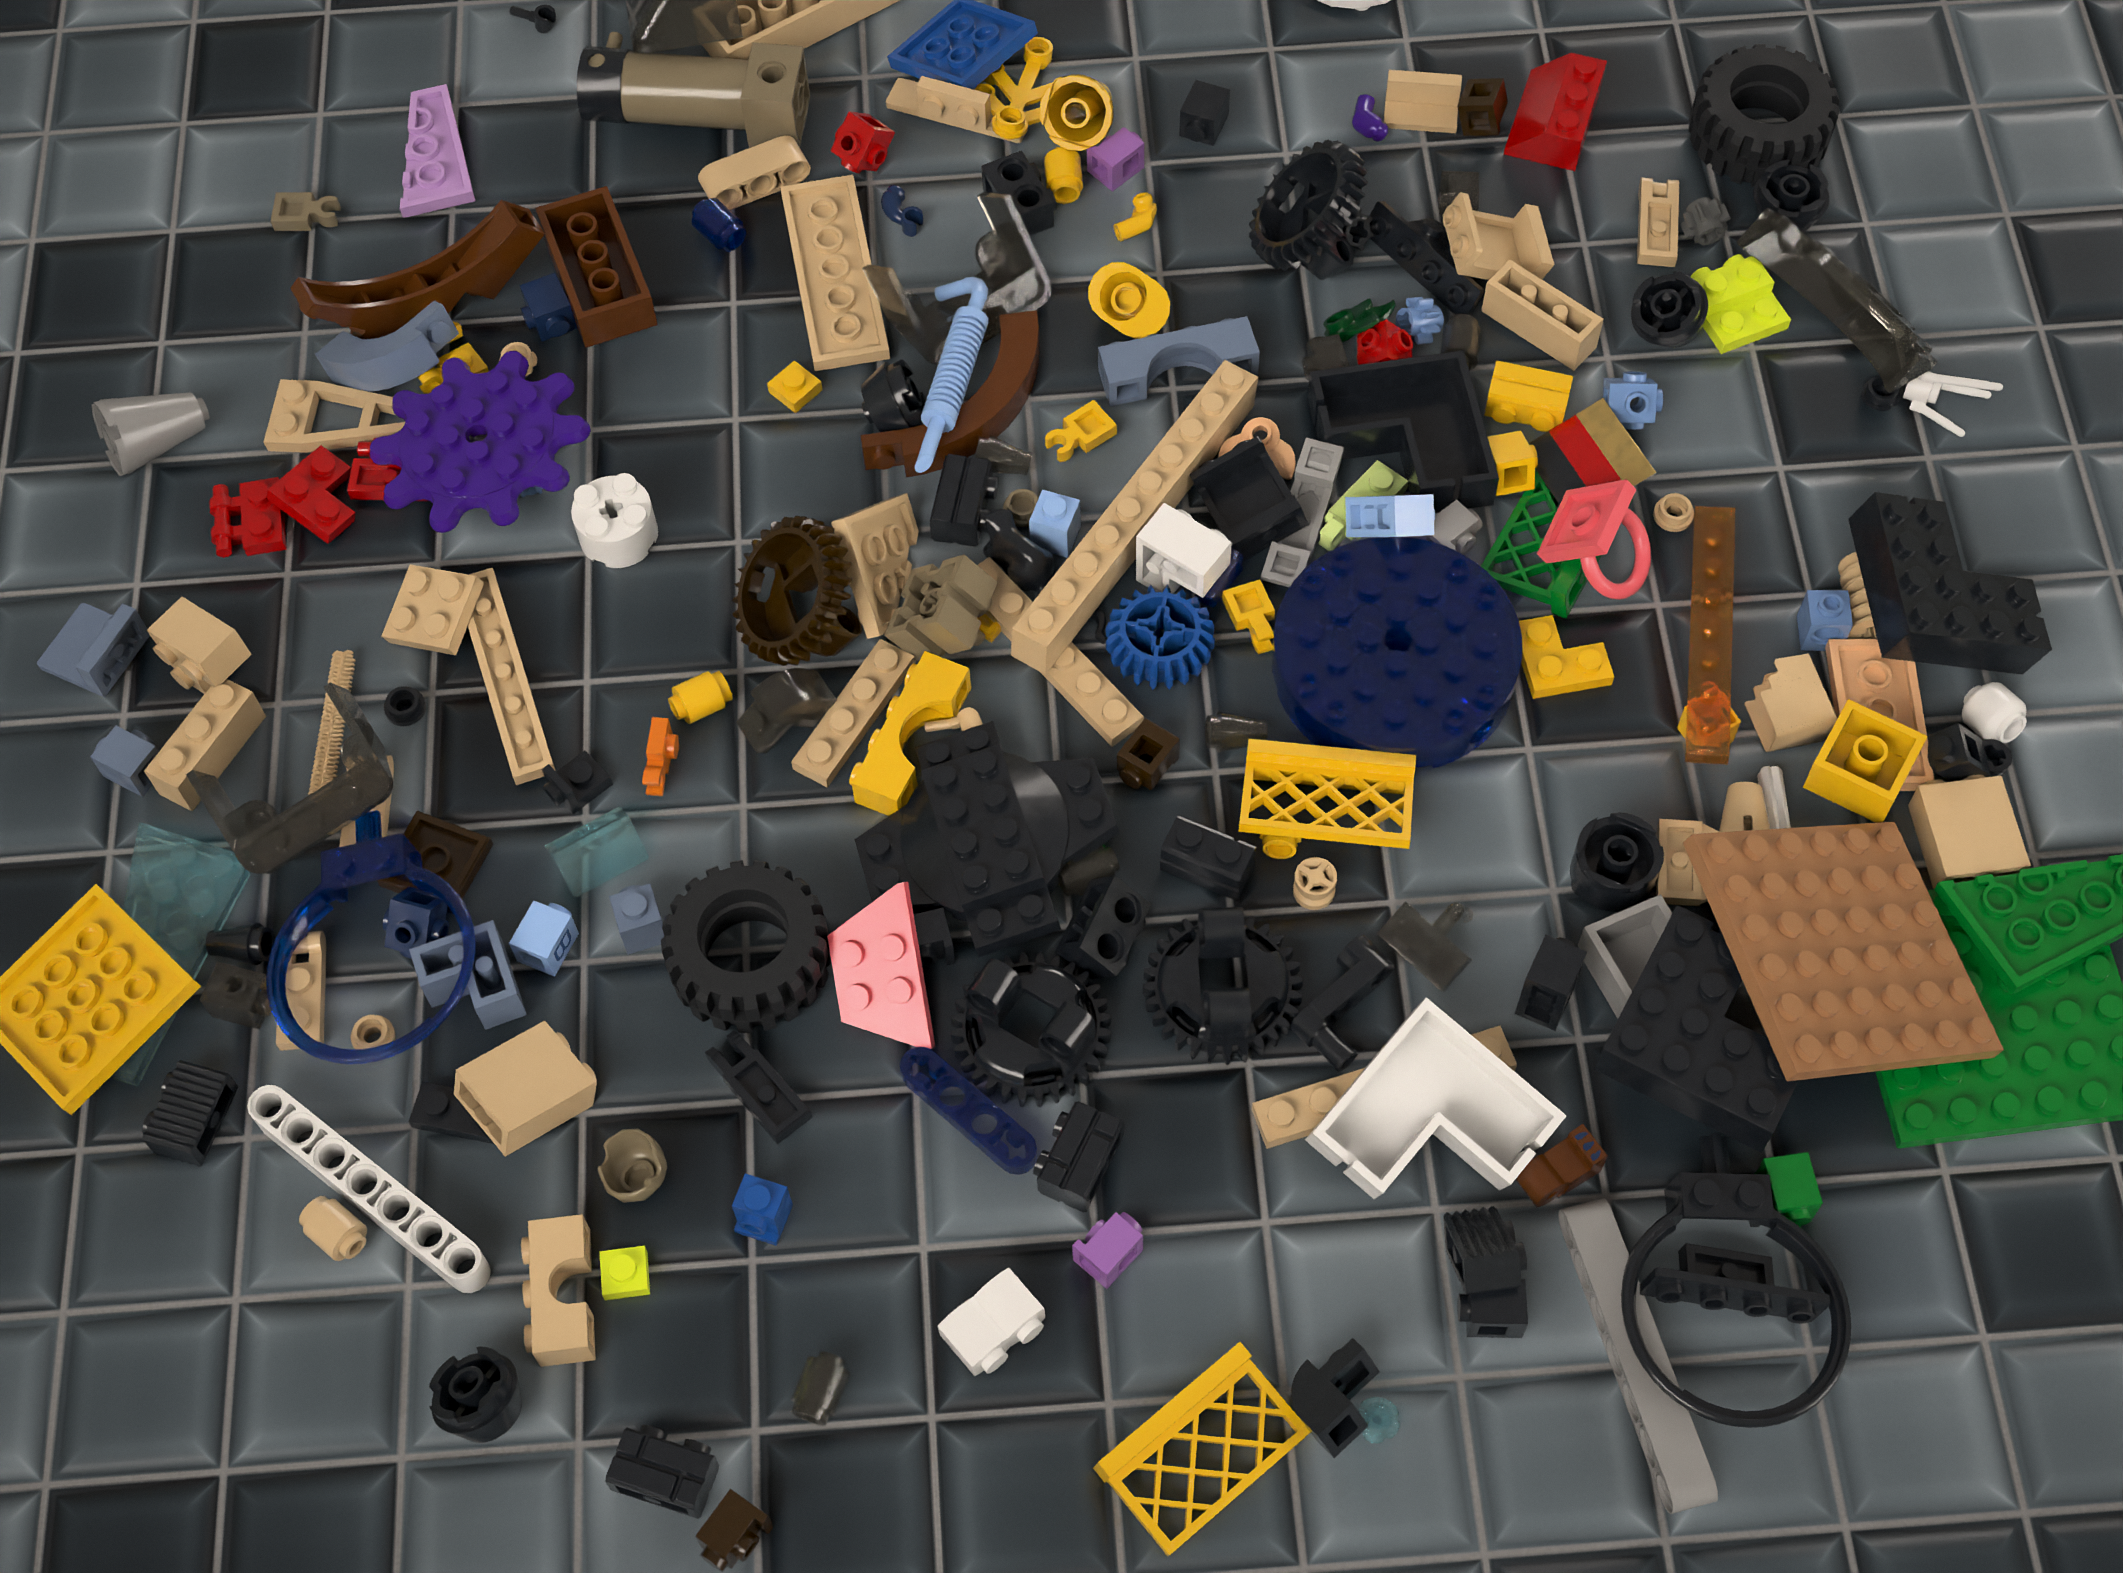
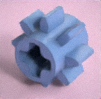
(1420, 319)

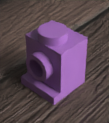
(1116, 158)
(1109, 1248)

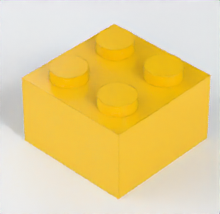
(1864, 761)

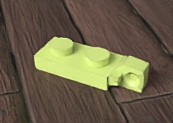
(1376, 481)

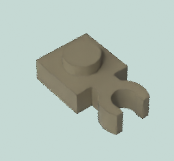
(299, 210)

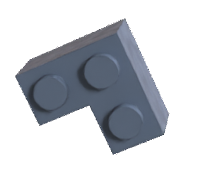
(491, 979)

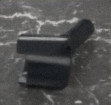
(540, 16)

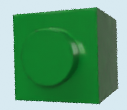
(1793, 1186)

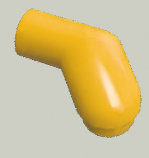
(1141, 218)

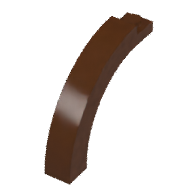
(983, 415)

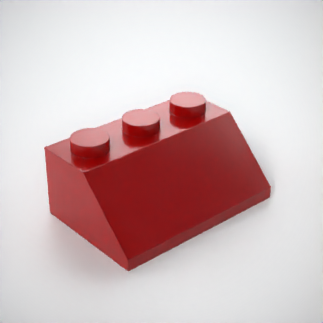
(1556, 111)

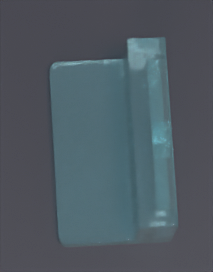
(597, 851)

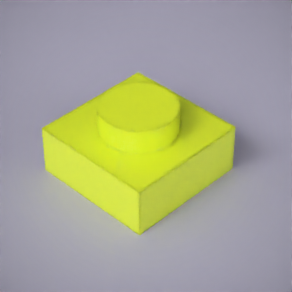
(624, 1273)

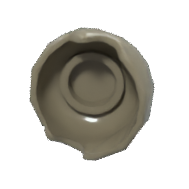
(632, 1166)

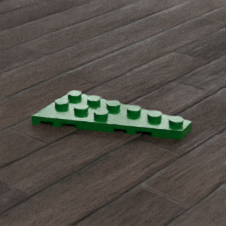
(2040, 916)

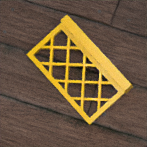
(1329, 770)
(1173, 1418)

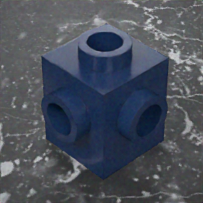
(414, 920)

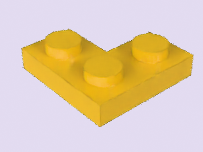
(1558, 670)

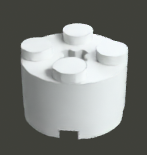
(614, 520)

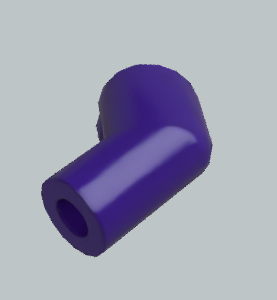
(1366, 121)

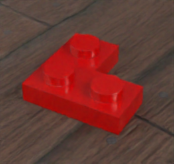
(307, 496)

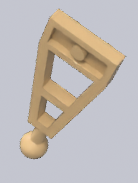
(296, 408)

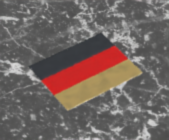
(1589, 452)

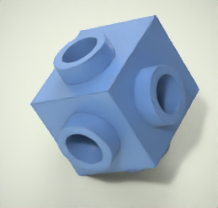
(1620, 392)

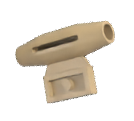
(1677, 879)

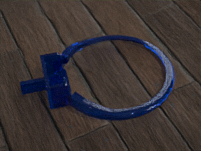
(350, 865)

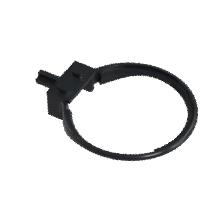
(1737, 1197)

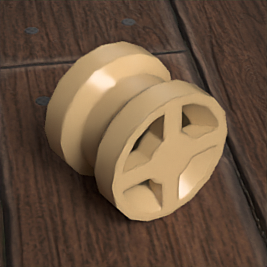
(1311, 873)

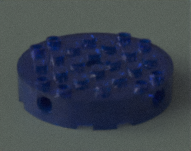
(1397, 650)

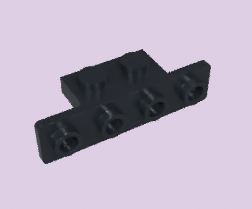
(1425, 254)
(1732, 1281)

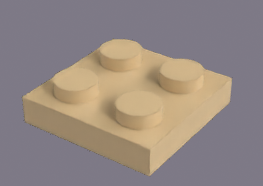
(432, 609)

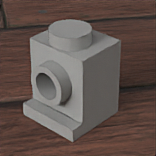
(1456, 528)

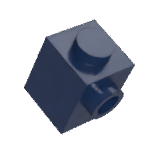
(547, 307)

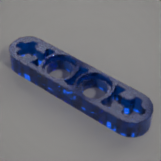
(972, 1106)

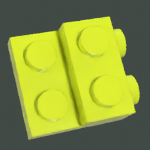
(1740, 303)

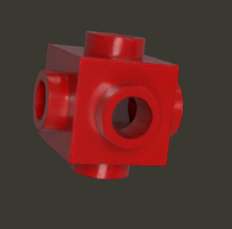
(862, 142)
(1383, 343)

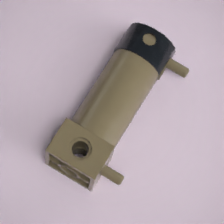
(756, 95)

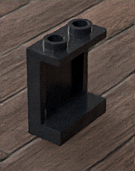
(1248, 498)

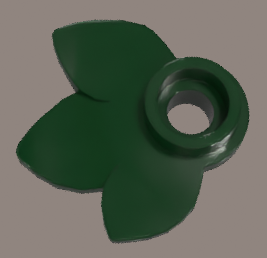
(1357, 319)

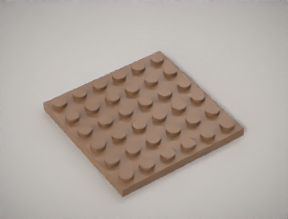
(1841, 949)

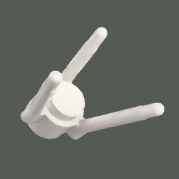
(1927, 389)

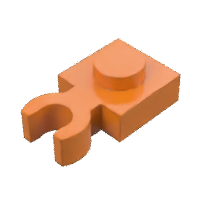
(660, 749)

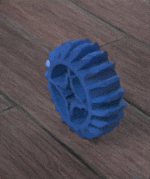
(1181, 650)

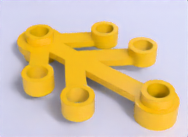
(1011, 120)

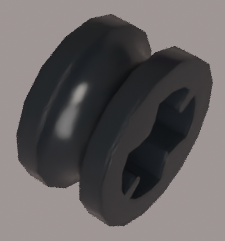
(1997, 750)

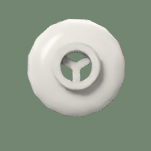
(1994, 712)

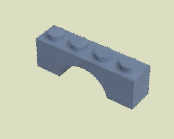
(1133, 365)

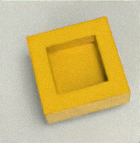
(794, 386)

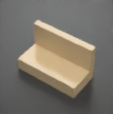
(1422, 101)

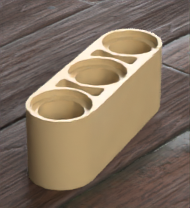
(755, 172)

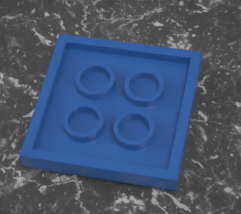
(963, 43)

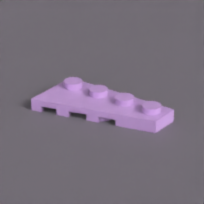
(434, 155)

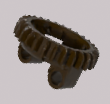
(803, 558)

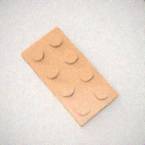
(1883, 686)

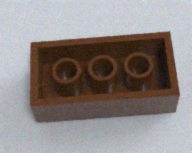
(596, 266)

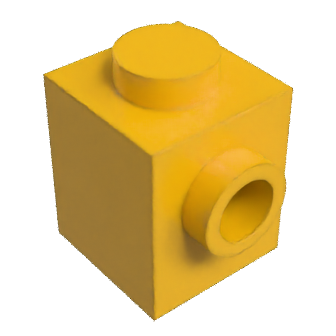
(1514, 462)

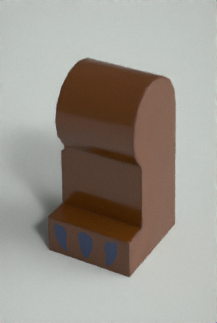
(1562, 1167)

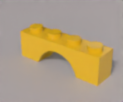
(931, 693)

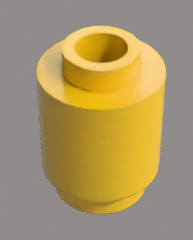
(1063, 174)
(700, 696)

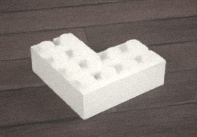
(1440, 1084)

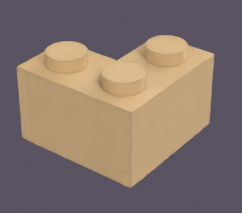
(197, 646)

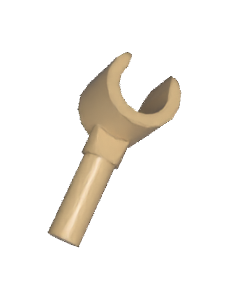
(965, 719)

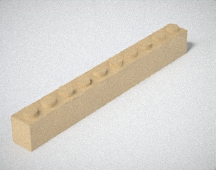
(1111, 542)

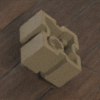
(942, 608)

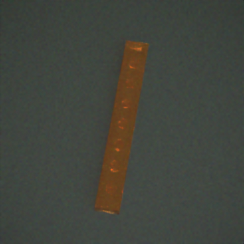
(1710, 636)

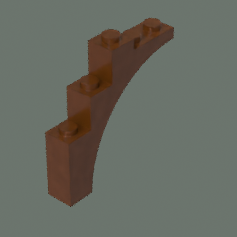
(474, 265)

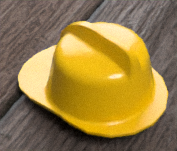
(1129, 300)

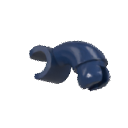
(891, 205)

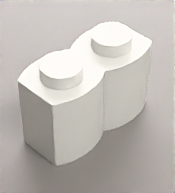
(992, 1323)

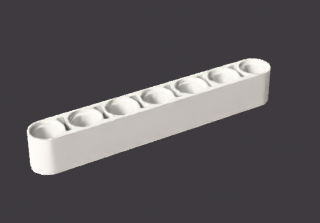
(378, 1204)

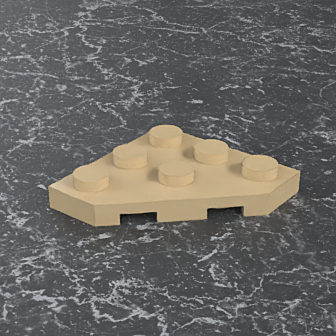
(878, 551)

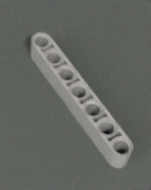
(1660, 1422)

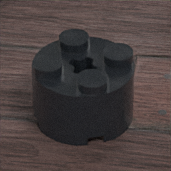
(1616, 862)

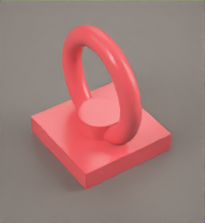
(1586, 529)

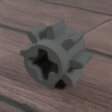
(1705, 221)

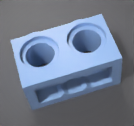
(1390, 516)

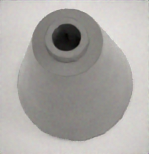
(146, 426)

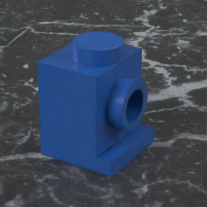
(761, 1209)

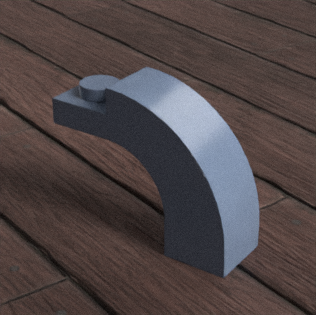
(392, 358)

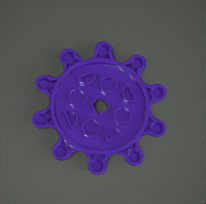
(483, 474)

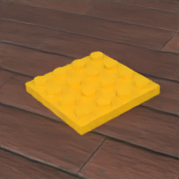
(87, 998)

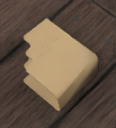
(1791, 705)

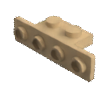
(944, 104)

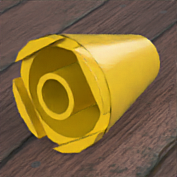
(1077, 112)

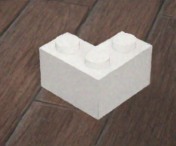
(1180, 552)

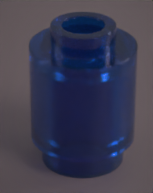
(718, 224)

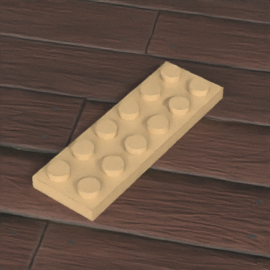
(828, 258)

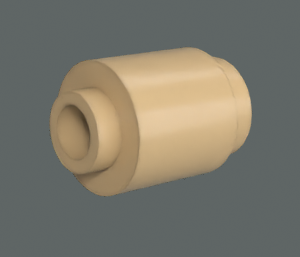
(333, 1228)

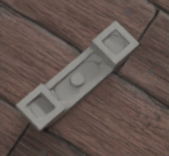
(1313, 489)

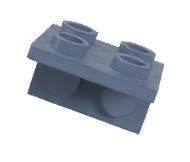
(95, 647)

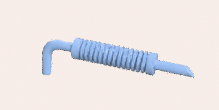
(954, 365)

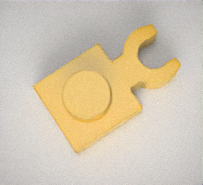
(1083, 428)

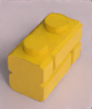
(1527, 396)

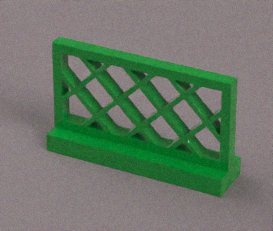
(1565, 583)

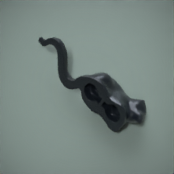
(1024, 560)

